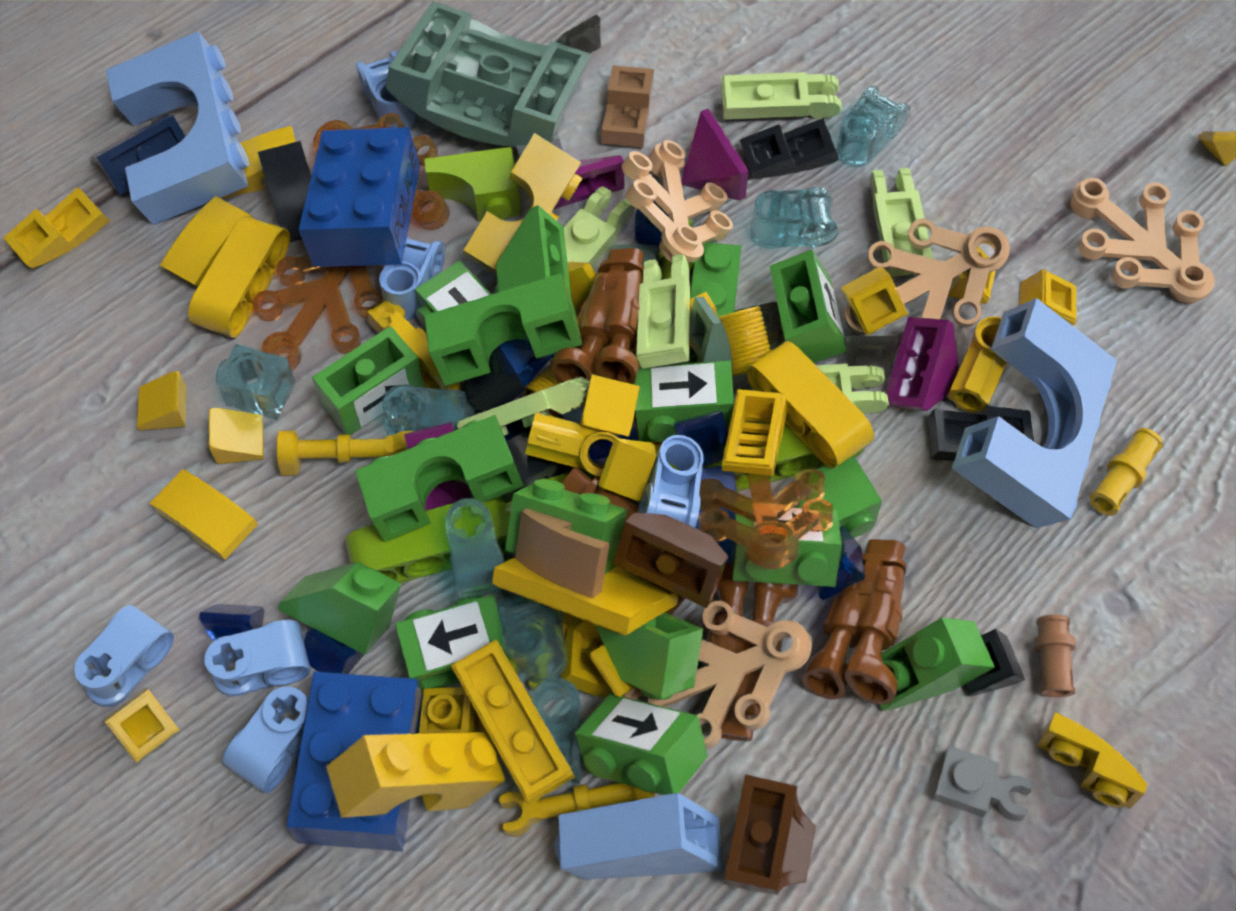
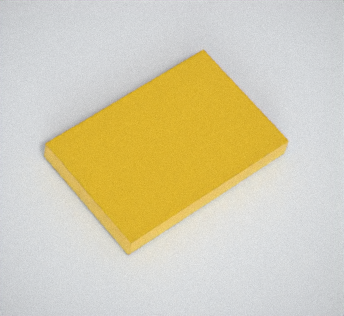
(621, 607)

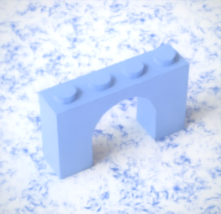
(209, 157)
(1074, 382)

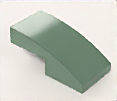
(707, 334)

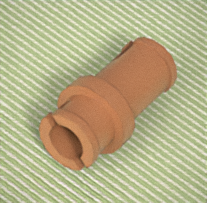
(1055, 655)

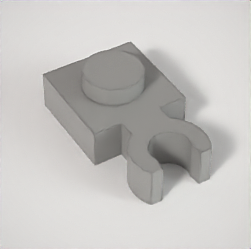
(972, 784)

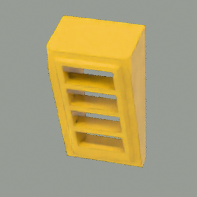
(758, 408)

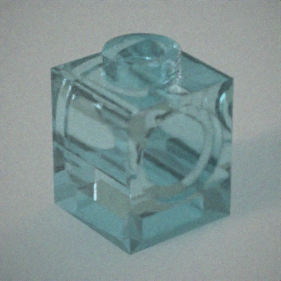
(262, 397)

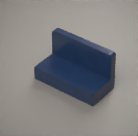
(138, 146)

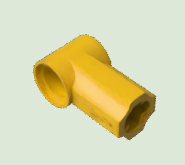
(979, 369)
(565, 442)

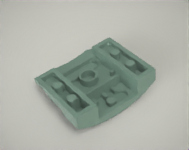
(483, 79)

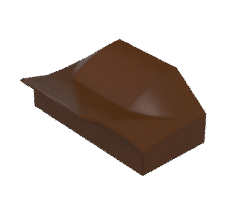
(672, 556)
(769, 838)

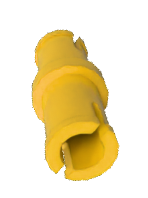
(1126, 471)

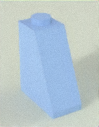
(640, 839)

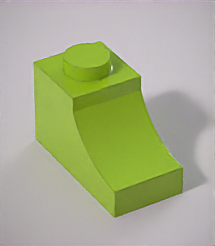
(477, 181)

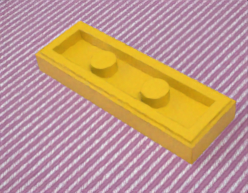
(512, 722)

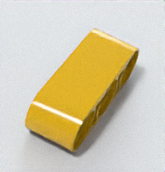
(237, 275)
(815, 405)

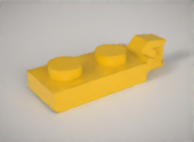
(395, 316)

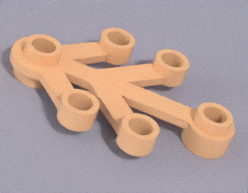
(1092, 200)
(677, 236)
(938, 275)
(728, 669)

